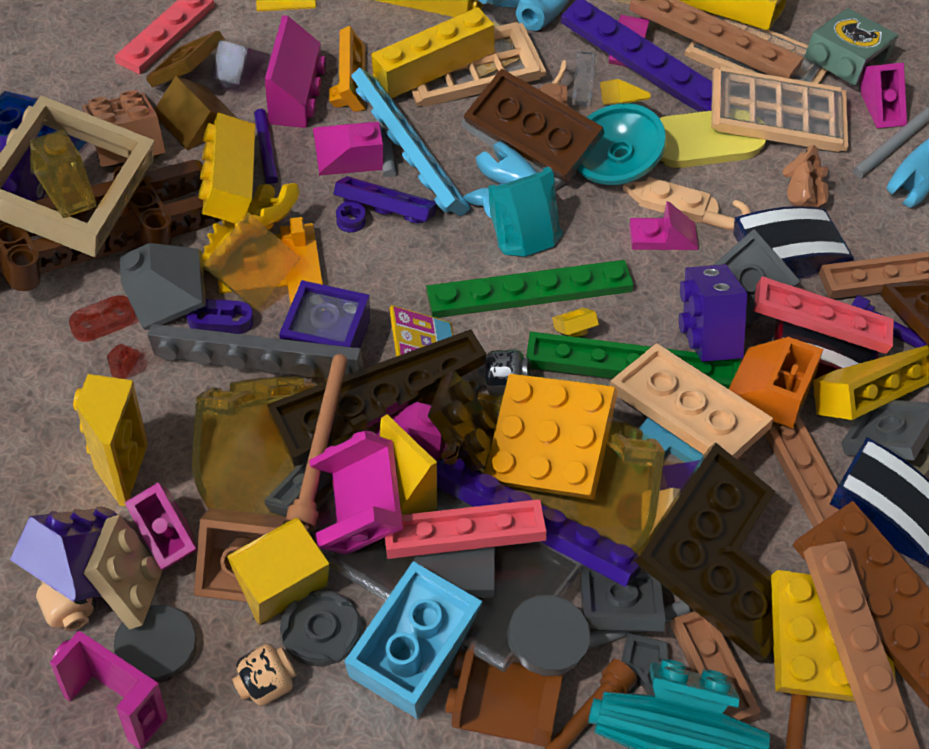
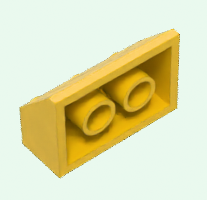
(112, 431)

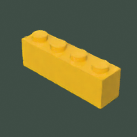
(434, 52)
(227, 168)

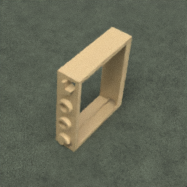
(49, 223)

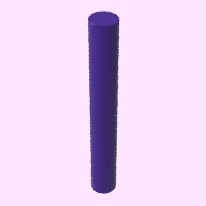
(265, 146)

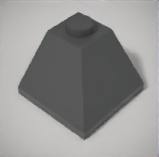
(163, 282)

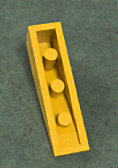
(871, 384)

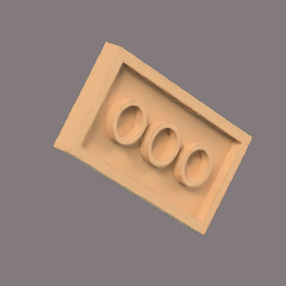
(690, 403)

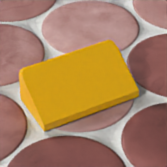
(621, 92)

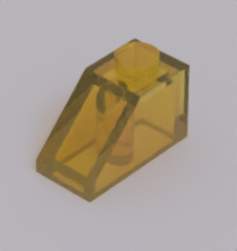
(62, 173)

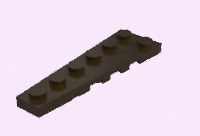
(373, 393)

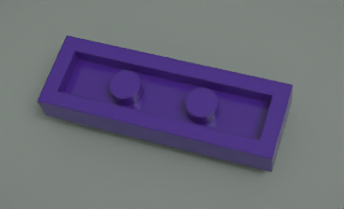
(385, 199)

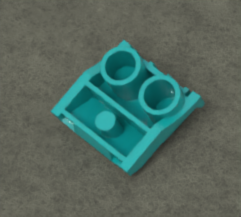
(525, 214)

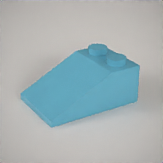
(413, 639)

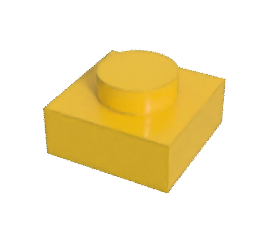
(575, 322)

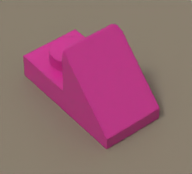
(671, 232)

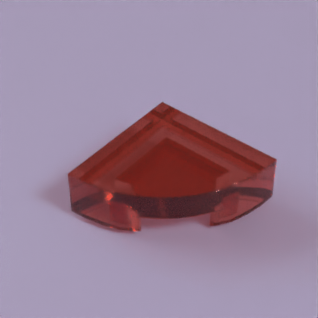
(121, 360)

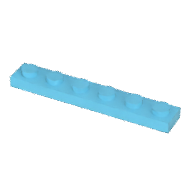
(415, 151)

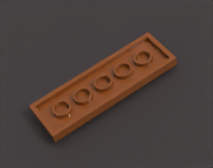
(891, 589)

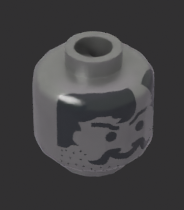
(499, 366)

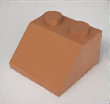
(220, 535)

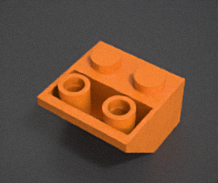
(778, 377)

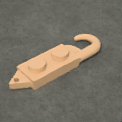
(693, 203)

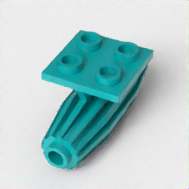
(680, 714)

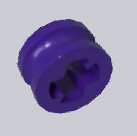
(357, 211)

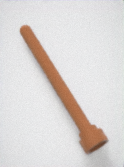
(304, 507)

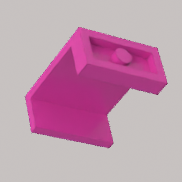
(363, 492)
(142, 706)

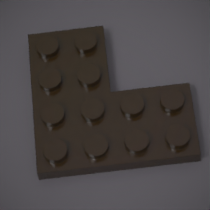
(700, 554)

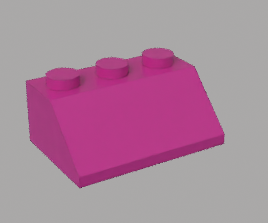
(293, 75)

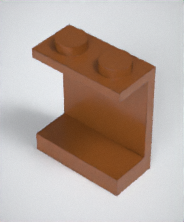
(503, 704)

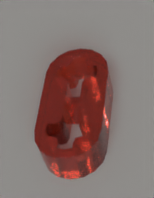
(101, 318)

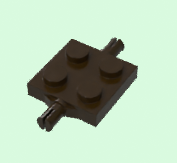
(462, 421)

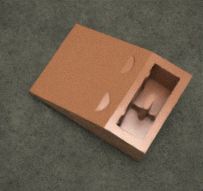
(128, 111)

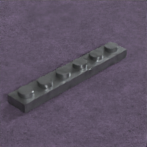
(249, 351)

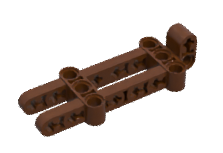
(141, 223)

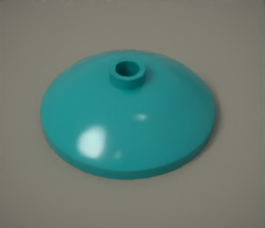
(629, 133)

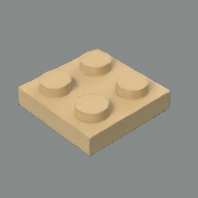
(123, 571)

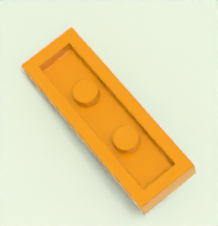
(350, 59)
(302, 241)

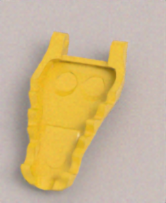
(262, 207)

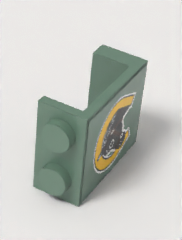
(848, 44)

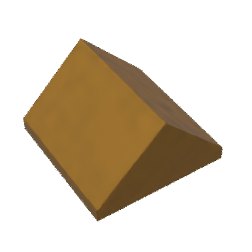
(187, 111)

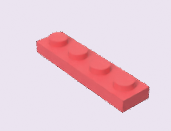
(162, 34)
(824, 315)
(467, 529)

